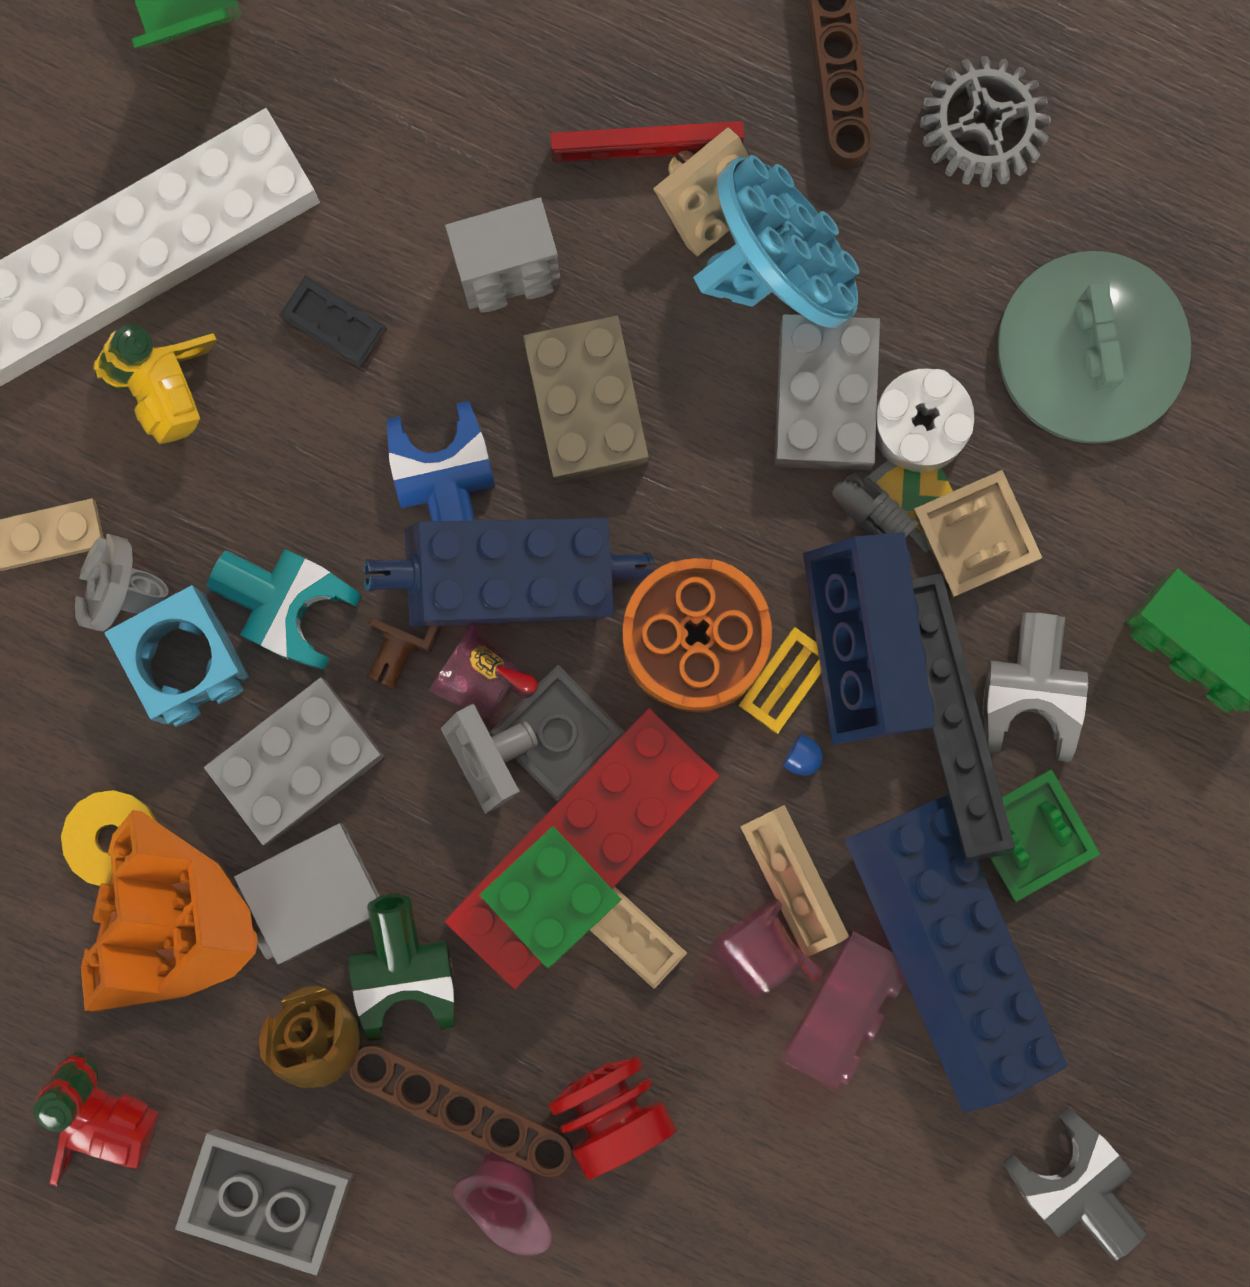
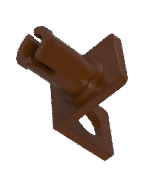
(396, 650)

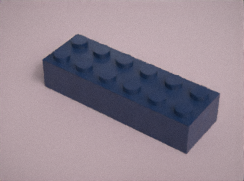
(956, 956)

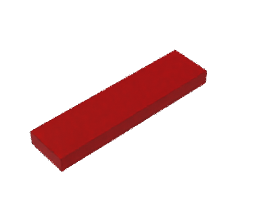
(636, 141)

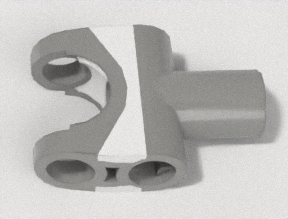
(1036, 686)

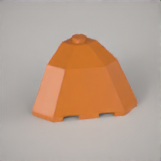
(164, 921)

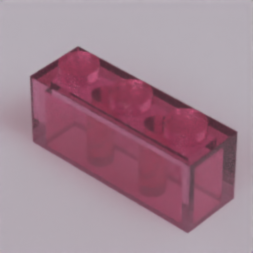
(844, 1011)

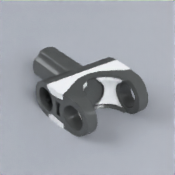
(1083, 1190)

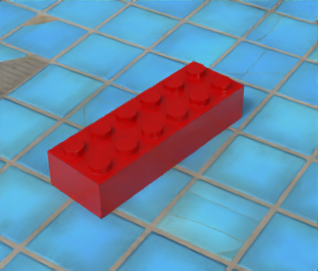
(610, 822)

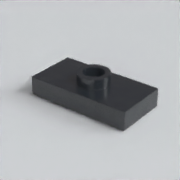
(333, 322)

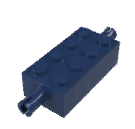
(507, 571)

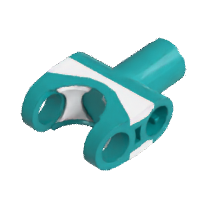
(279, 600)

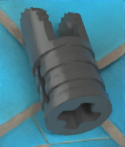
(871, 506)

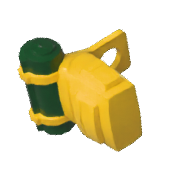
(154, 379)

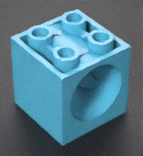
(136, 645)

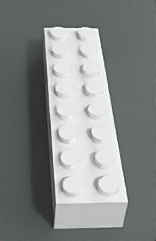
(147, 240)

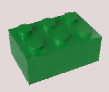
(1198, 637)

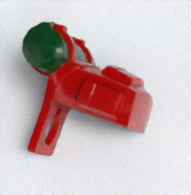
(91, 1119)

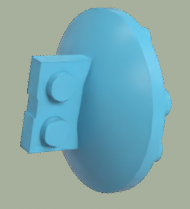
(779, 247)

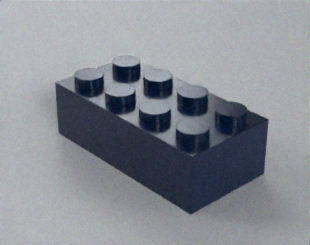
(869, 638)

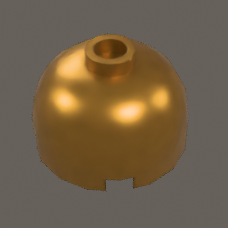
(310, 1038)

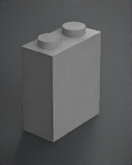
(307, 894)

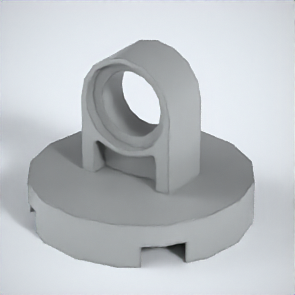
(114, 585)

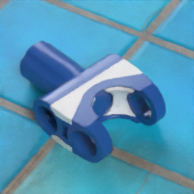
(444, 476)

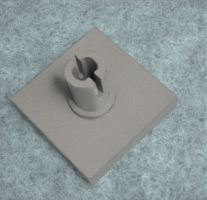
(485, 756)

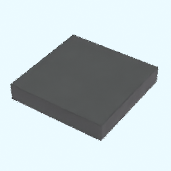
(569, 732)

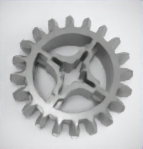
(980, 102)

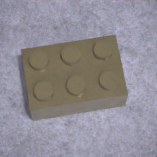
(586, 399)

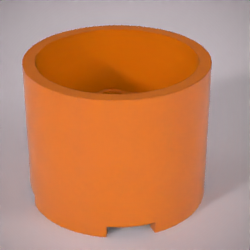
(696, 675)

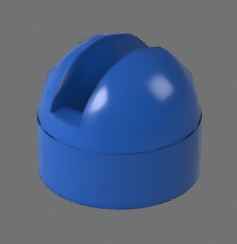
(803, 757)

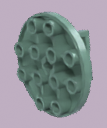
(1094, 347)

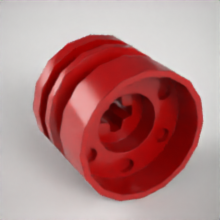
(612, 1117)

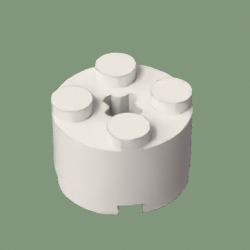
(932, 394)

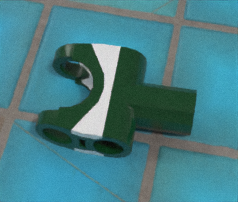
(400, 968)

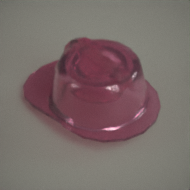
(504, 1207)

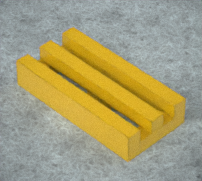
(761, 714)

